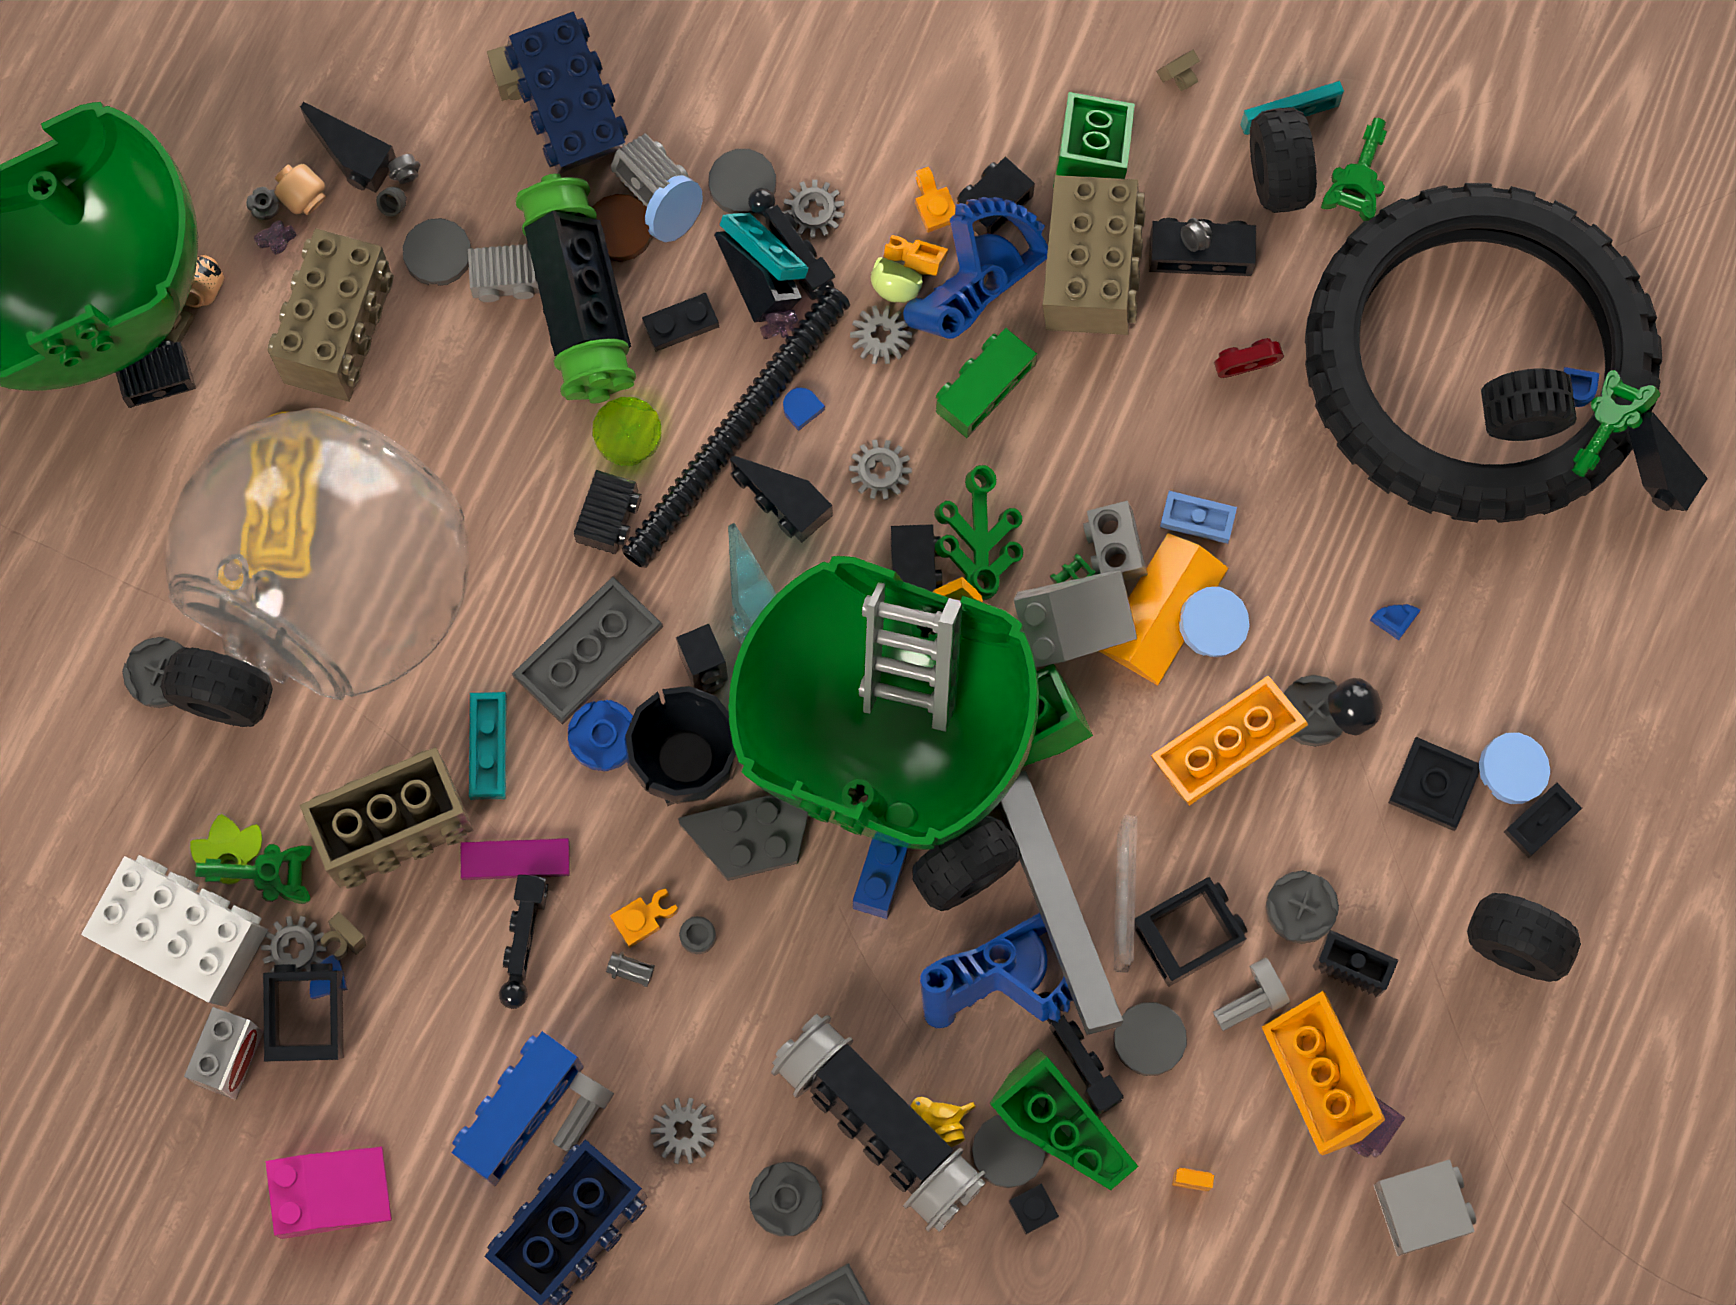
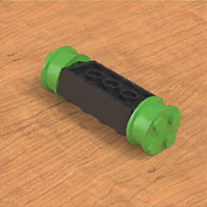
(576, 288)

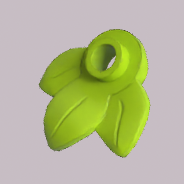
(228, 844)

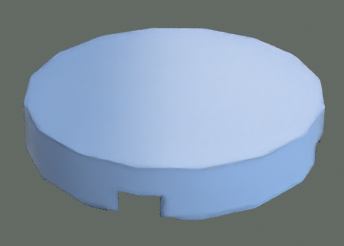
(674, 208)
(1214, 622)
(1514, 768)

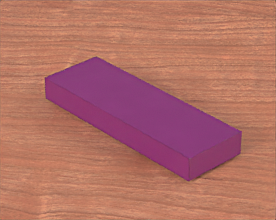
(515, 857)

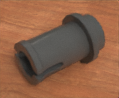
(630, 969)

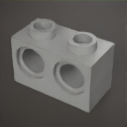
(1122, 541)

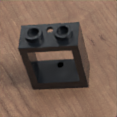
(1159, 951)
(302, 1052)

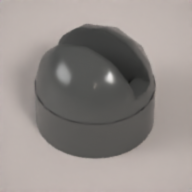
(389, 205)

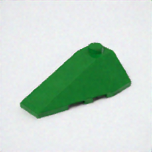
(1059, 718)
(1052, 1115)

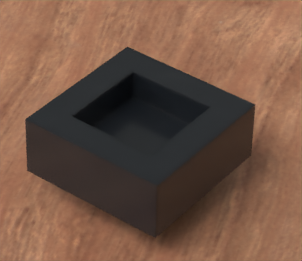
(1033, 1209)

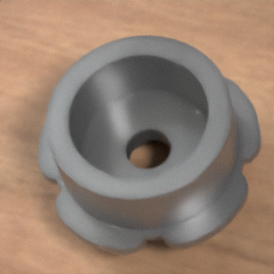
(404, 169)
(265, 211)
(1196, 235)

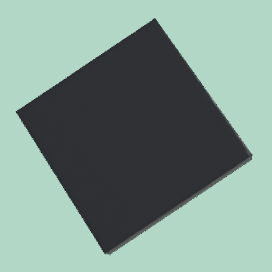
(1435, 783)

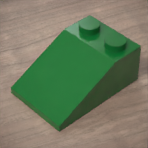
(1095, 137)

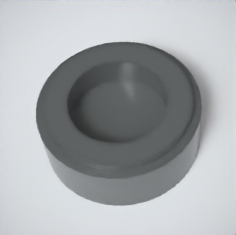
(697, 935)

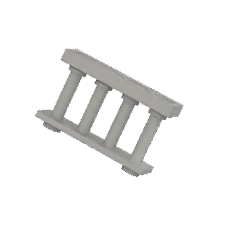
(943, 650)

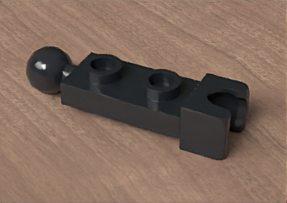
(784, 228)
(529, 896)
(1100, 1092)

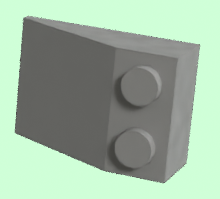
(1075, 617)

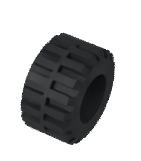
(1528, 404)

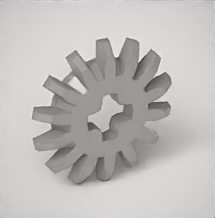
(822, 198)
(873, 345)
(868, 462)
(282, 940)
(684, 1146)

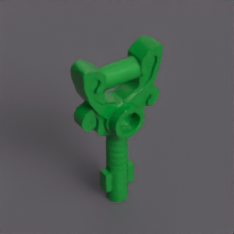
(1359, 177)
(1614, 417)
(265, 873)

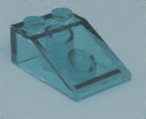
(749, 585)

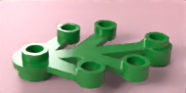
(978, 537)

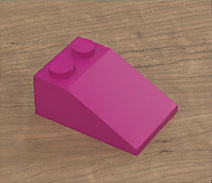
(327, 1191)

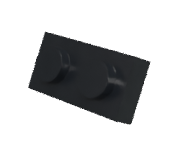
(680, 322)
(1542, 820)

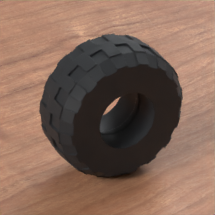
(1283, 159)
(216, 687)
(965, 864)
(1524, 937)

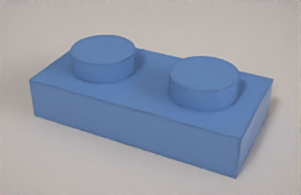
(1198, 517)

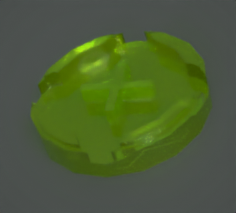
(627, 431)

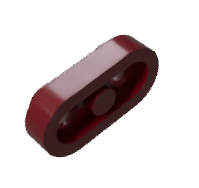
(1258, 356)

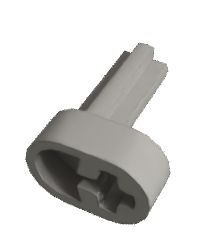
(1269, 994)
(592, 1097)

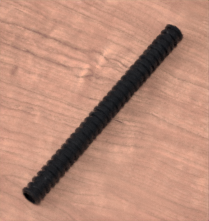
(735, 428)

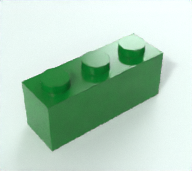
(985, 382)

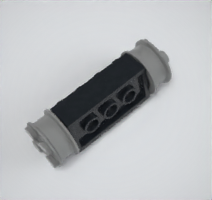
(880, 1121)

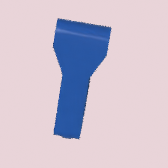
(964, 296)
(973, 974)

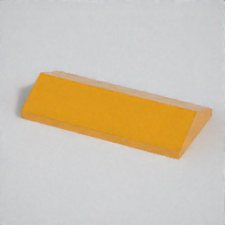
(1156, 603)
(1228, 740)
(1323, 1074)

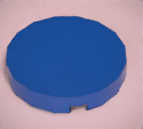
(598, 734)

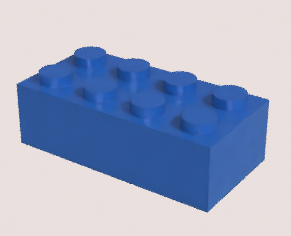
(517, 1108)

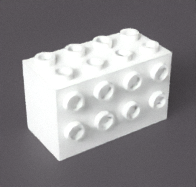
(176, 930)

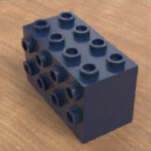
(565, 92)
(567, 1225)

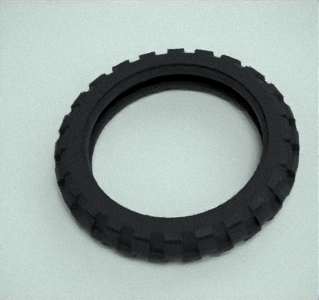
(1473, 215)

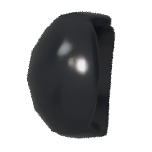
(1355, 706)

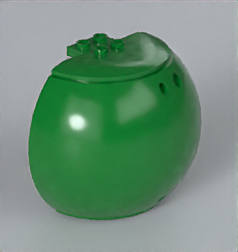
(90, 250)
(884, 771)

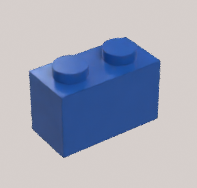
(879, 878)

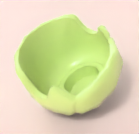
(895, 281)

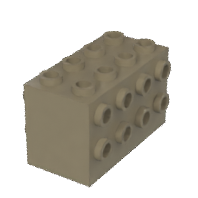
(1093, 255)
(331, 314)
(386, 818)

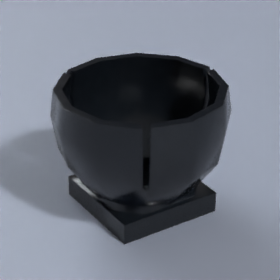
(681, 746)

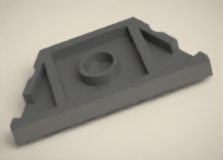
(749, 835)

